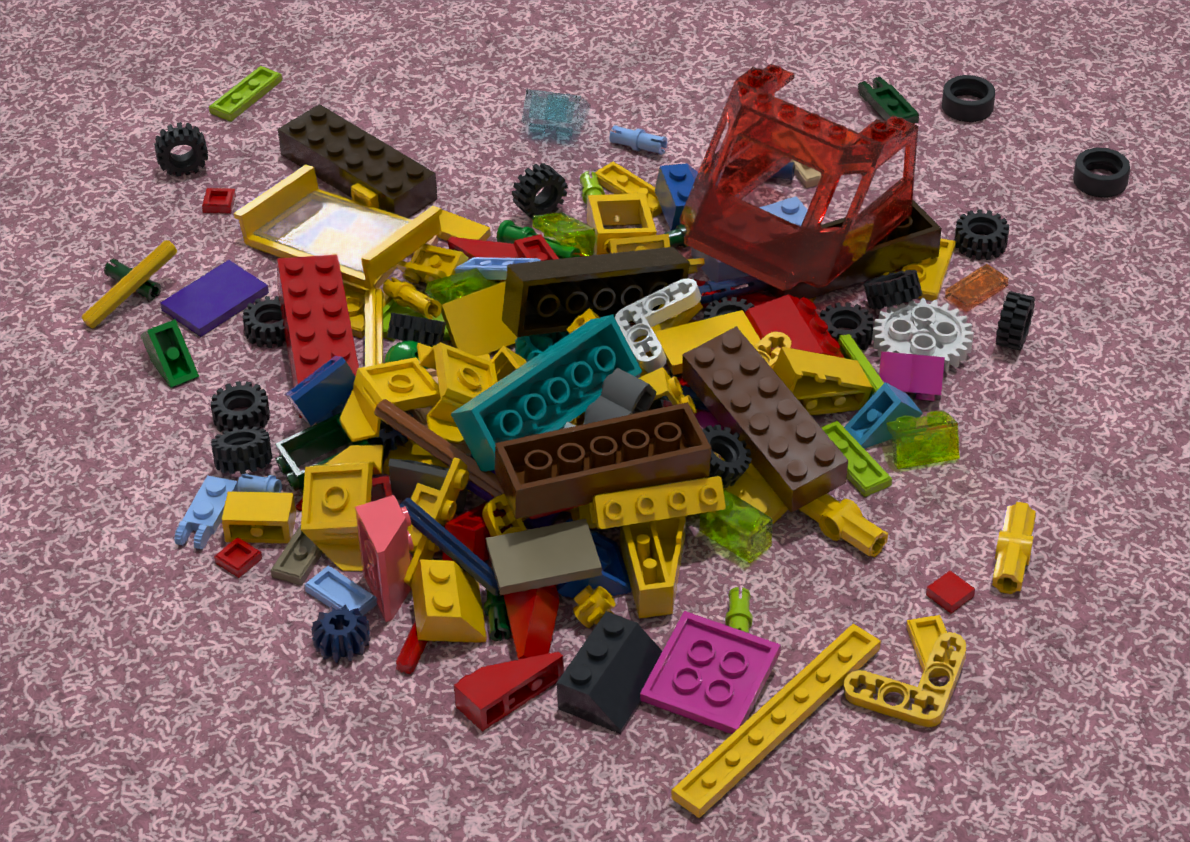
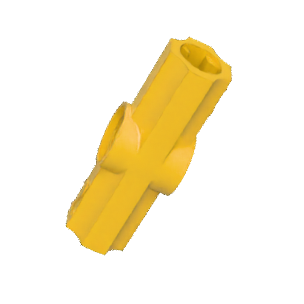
(845, 521)
(1014, 548)

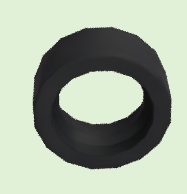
(968, 110)
(1101, 185)

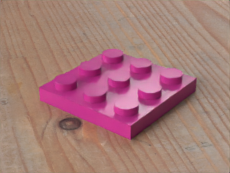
(710, 673)

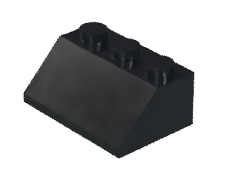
(608, 673)

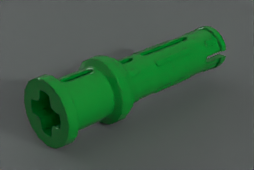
(509, 232)

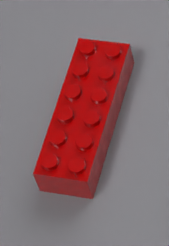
(314, 314)

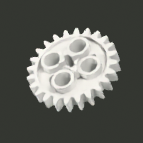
(924, 331)

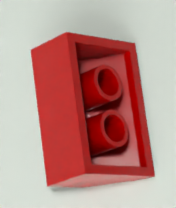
(796, 320)

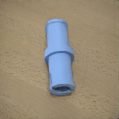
(638, 139)

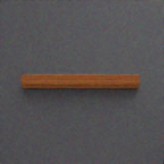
(436, 445)

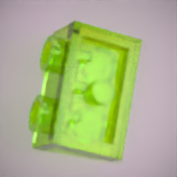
(567, 231)
(458, 285)
(924, 439)

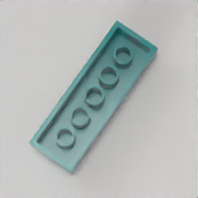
(545, 389)

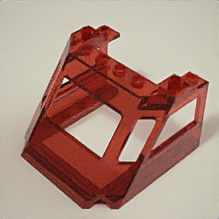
(761, 141)

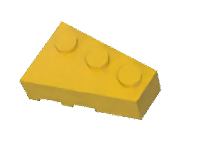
(823, 381)
(653, 563)

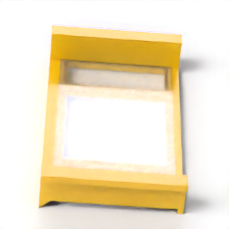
(306, 221)

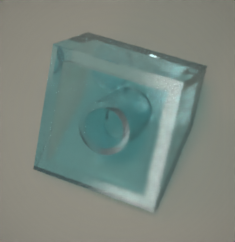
(554, 111)

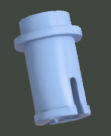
(254, 483)

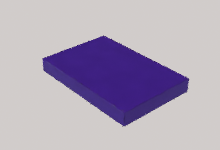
(214, 298)

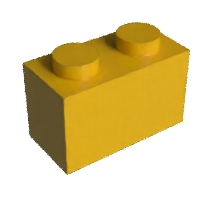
(259, 517)

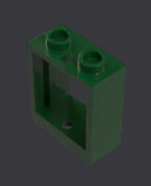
(310, 445)

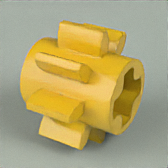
(592, 605)

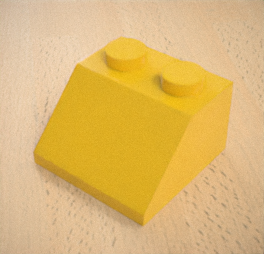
(447, 603)

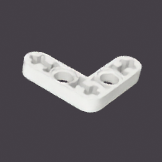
(685, 296)

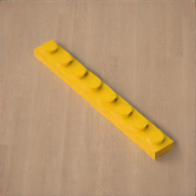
(774, 721)

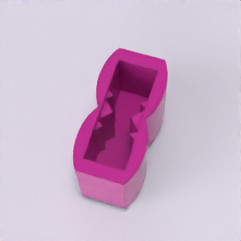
(913, 373)

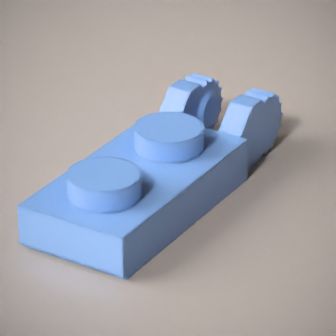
(205, 511)

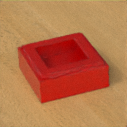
(218, 200)
(238, 557)
(950, 591)

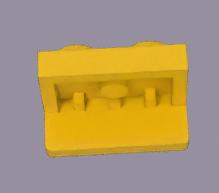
(431, 264)

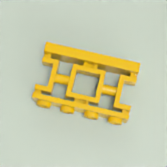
(652, 503)

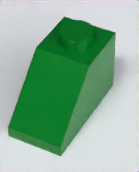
(169, 353)

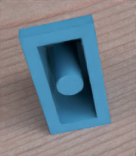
(886, 405)

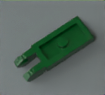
(887, 100)

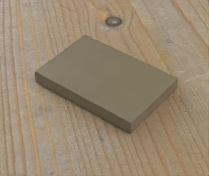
(543, 556)

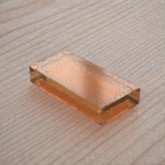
(976, 287)

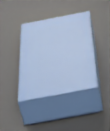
(337, 590)

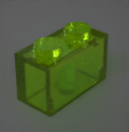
(738, 528)

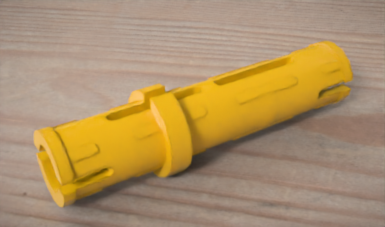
(407, 295)

